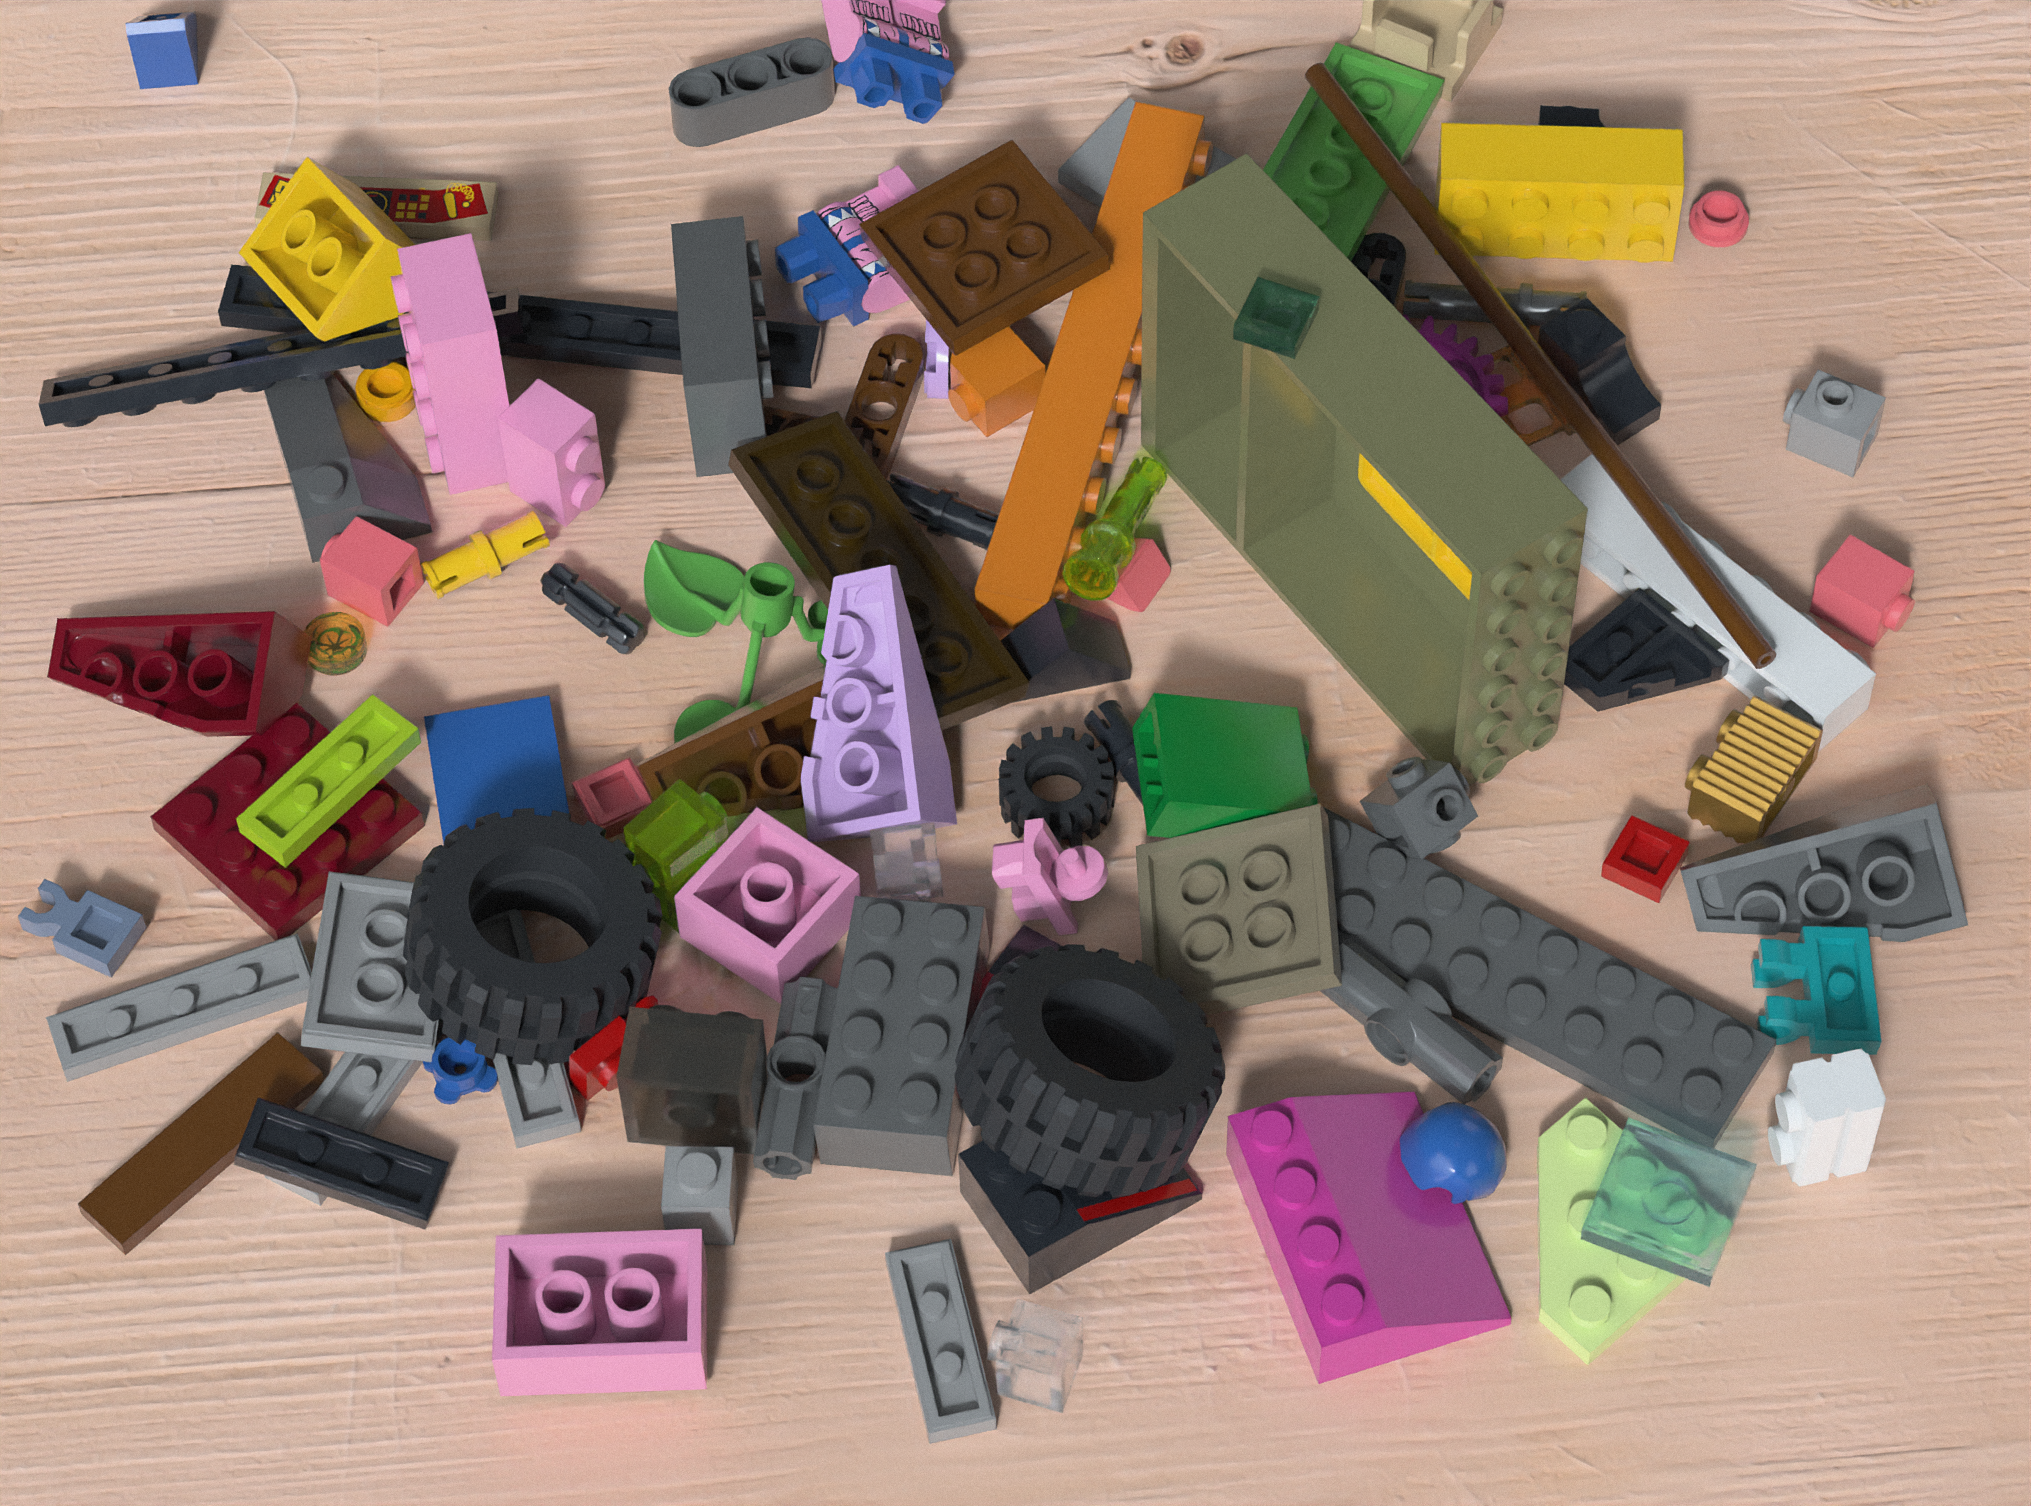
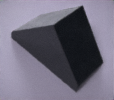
(1066, 650)

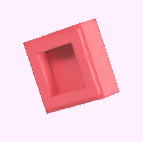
(612, 796)

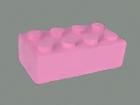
(453, 360)

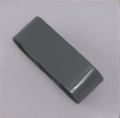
(752, 92)

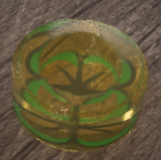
(336, 643)

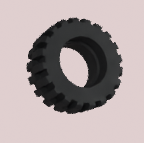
(542, 868)
(1070, 1123)

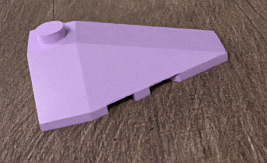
(876, 730)

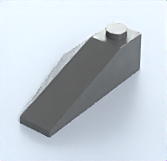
(341, 464)
(1856, 867)

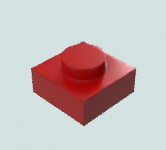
(1645, 859)

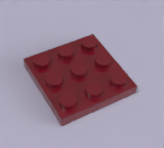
(277, 898)

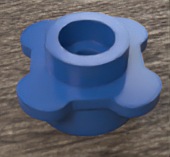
(451, 1085)

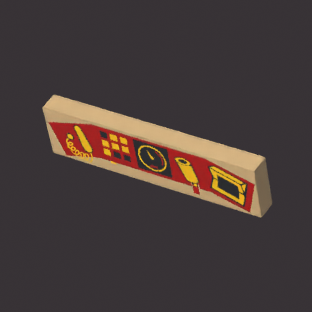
(415, 205)

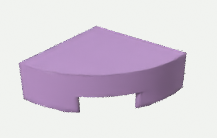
(937, 365)

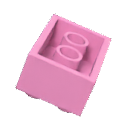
(600, 1312)

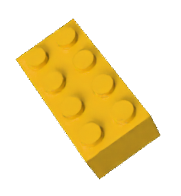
(1561, 190)

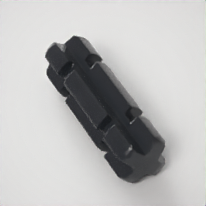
(592, 608)

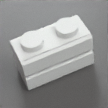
(1827, 1118)

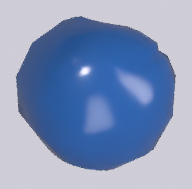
(1454, 1151)

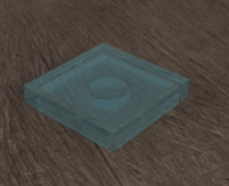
(1668, 1202)

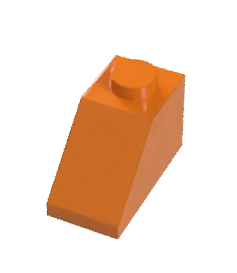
(995, 381)

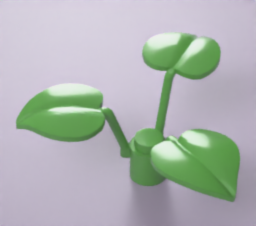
(696, 590)

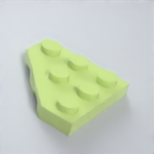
(1585, 1290)

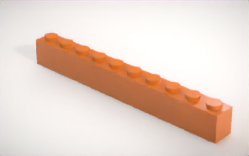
(1087, 378)

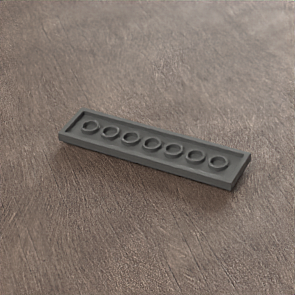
(1546, 989)

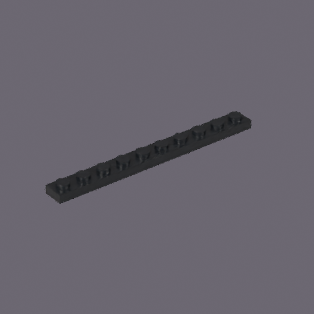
(560, 332)

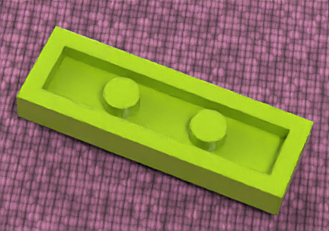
(328, 780)

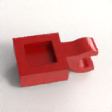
(597, 1061)

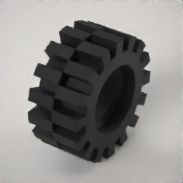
(1057, 757)

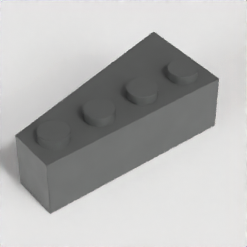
(721, 338)

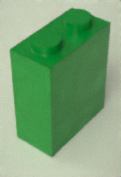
(1218, 763)

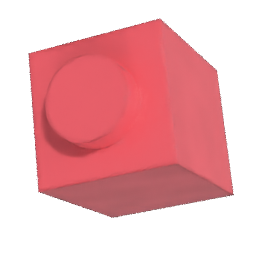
(371, 571)
(1863, 592)

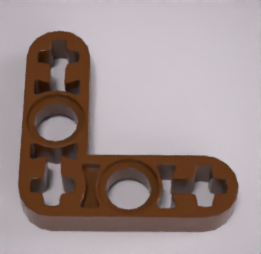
(874, 388)

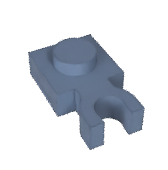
(88, 932)

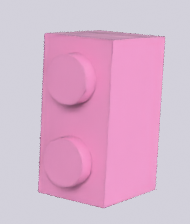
(552, 452)

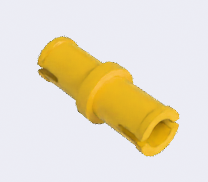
(485, 554)

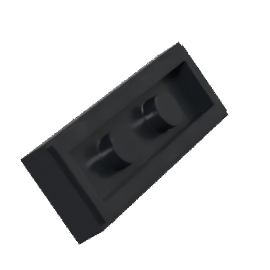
(341, 1163)

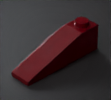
(188, 669)

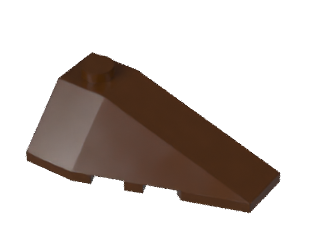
(748, 755)

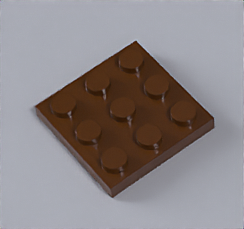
(984, 247)

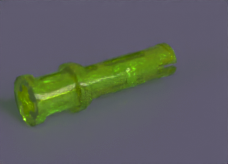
(1109, 541)

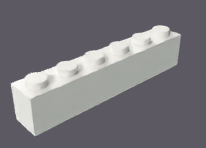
(1810, 672)

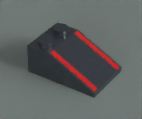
(1056, 1230)

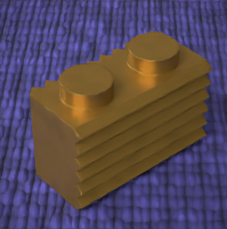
(1752, 771)

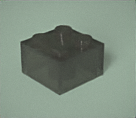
(692, 1078)

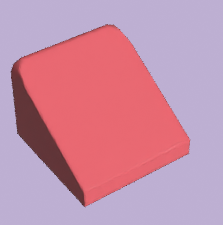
(1141, 577)

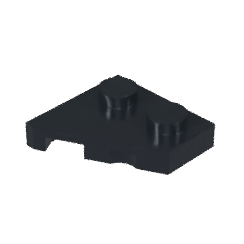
(1639, 655)

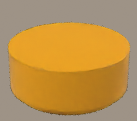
(385, 392)

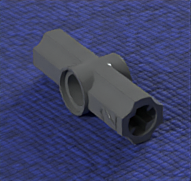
(1413, 1025)
(786, 1128)

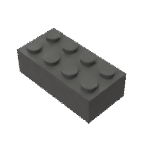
(895, 1035)

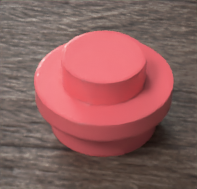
(1718, 219)

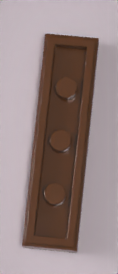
(196, 1145)

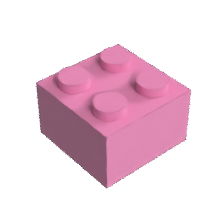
(767, 904)

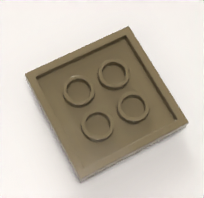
(1242, 910)

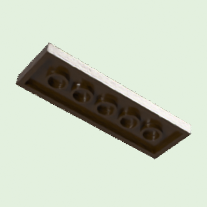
(845, 519)

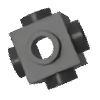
(1420, 806)

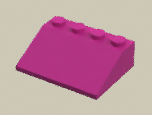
(1352, 1239)

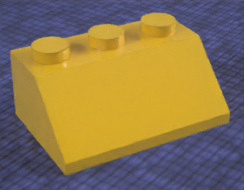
(328, 253)

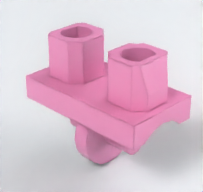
(1047, 877)

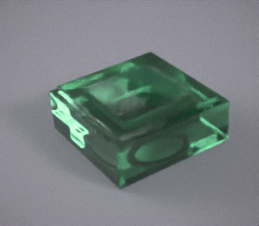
(1276, 317)

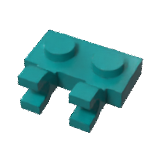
(1837, 987)

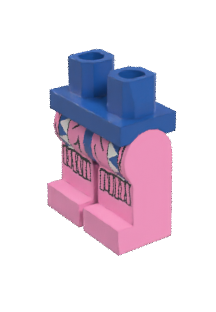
(890, 52)
(832, 249)

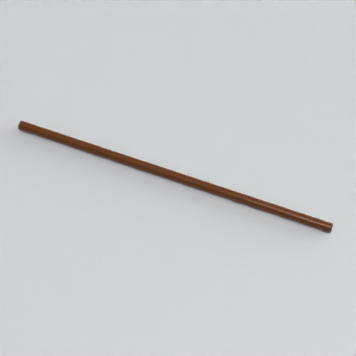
(1543, 369)

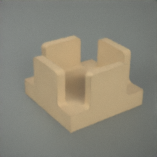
(1429, 35)

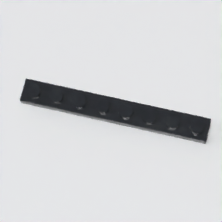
(244, 365)

